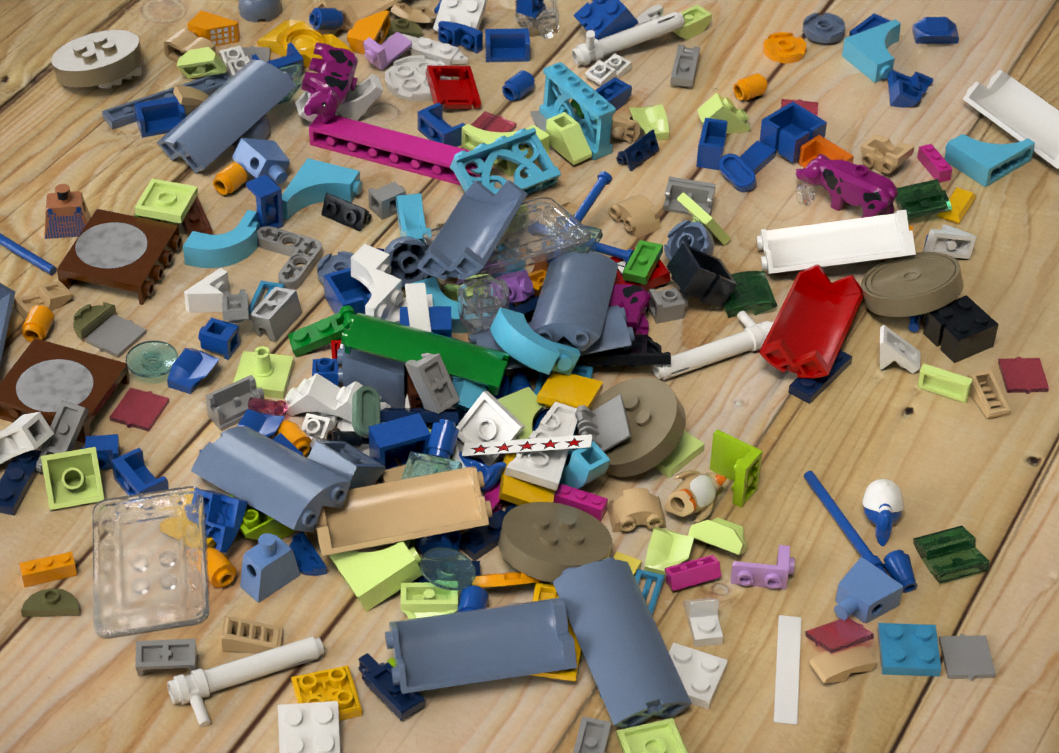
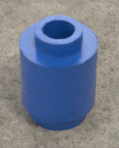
(326, 18)
(518, 85)
(443, 439)
(472, 599)

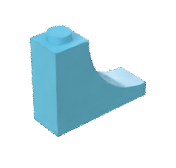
(869, 50)
(987, 161)
(316, 180)

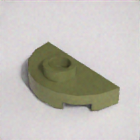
(405, 27)
(89, 318)
(50, 603)

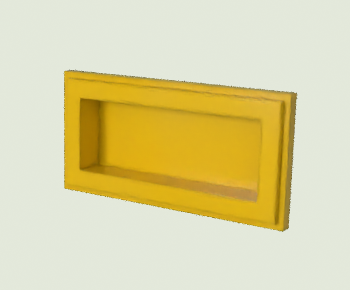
(961, 202)

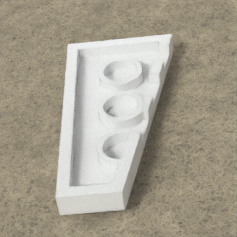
(545, 466)

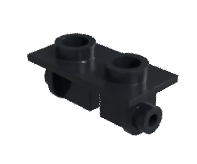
(345, 212)

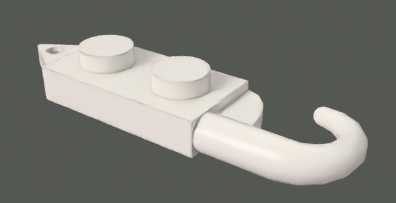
(436, 50)

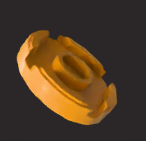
(784, 47)

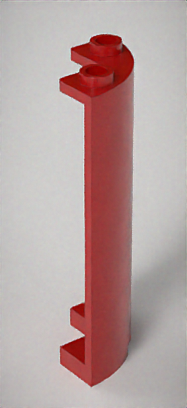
(812, 323)

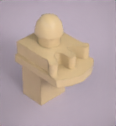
(625, 128)

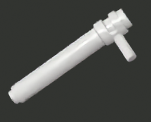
(597, 49)
(750, 339)
(203, 682)

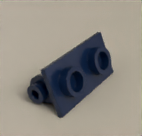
(639, 151)

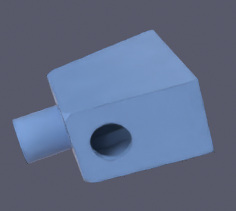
(262, 158)
(267, 567)
(866, 593)

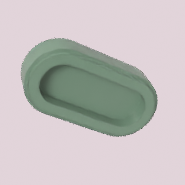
(365, 410)

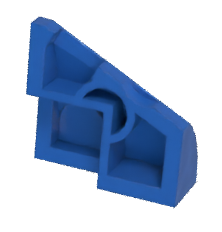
(907, 90)
(223, 517)

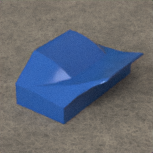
(935, 31)
(615, 92)
(190, 369)
(261, 422)

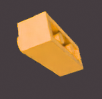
(48, 569)

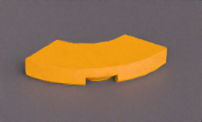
(503, 579)

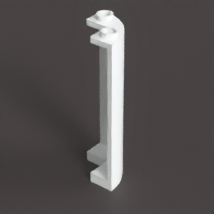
(1018, 113)
(836, 243)

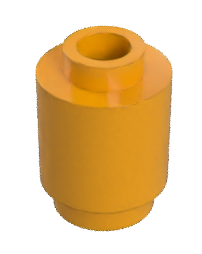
(750, 87)
(230, 179)
(37, 323)
(295, 435)
(220, 568)

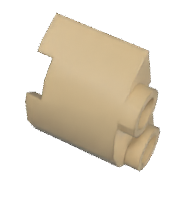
(883, 155)
(636, 215)
(635, 509)

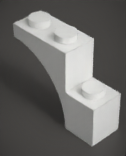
(356, 102)
(374, 270)
(321, 396)
(24, 435)

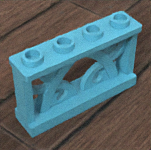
(563, 85)
(500, 149)

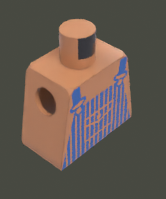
(65, 213)

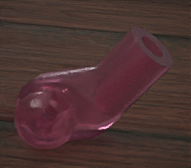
(271, 407)

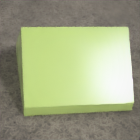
(72, 478)

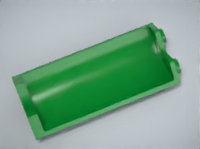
(408, 343)

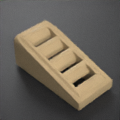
(991, 385)
(235, 629)

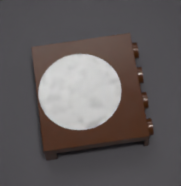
(121, 253)
(56, 373)

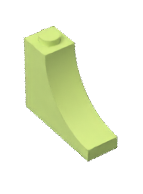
(474, 136)
(524, 407)
(378, 573)

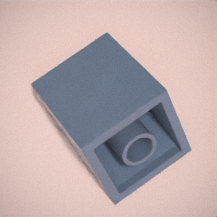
(374, 371)
(347, 462)

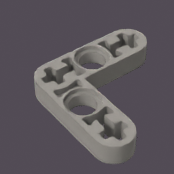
(274, 240)

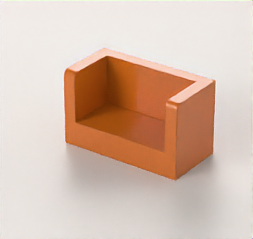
(820, 145)

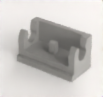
(700, 192)
(276, 312)
(432, 382)
(230, 403)
(166, 654)

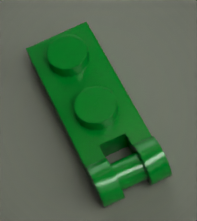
(321, 332)

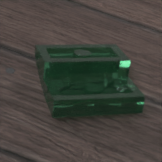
(922, 199)
(750, 293)
(951, 554)

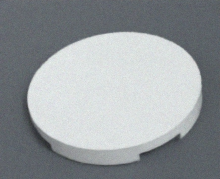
(408, 78)

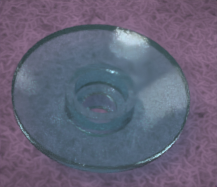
(151, 359)
(447, 568)

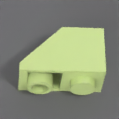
(724, 109)
(568, 138)

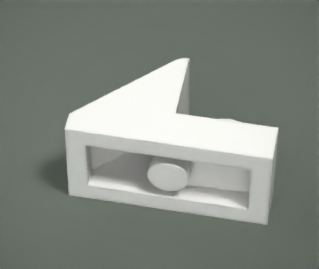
(950, 242)
(208, 293)
(897, 349)
(704, 621)

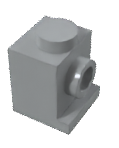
(383, 200)
(667, 305)

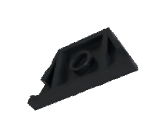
(642, 352)

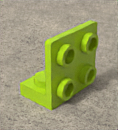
(738, 463)

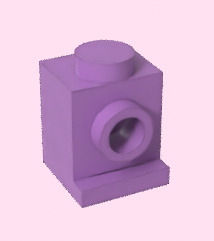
(519, 285)

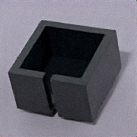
(701, 276)
(960, 329)

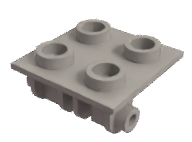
(606, 423)

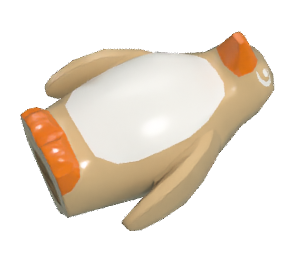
(695, 494)

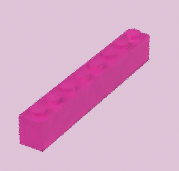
(387, 147)

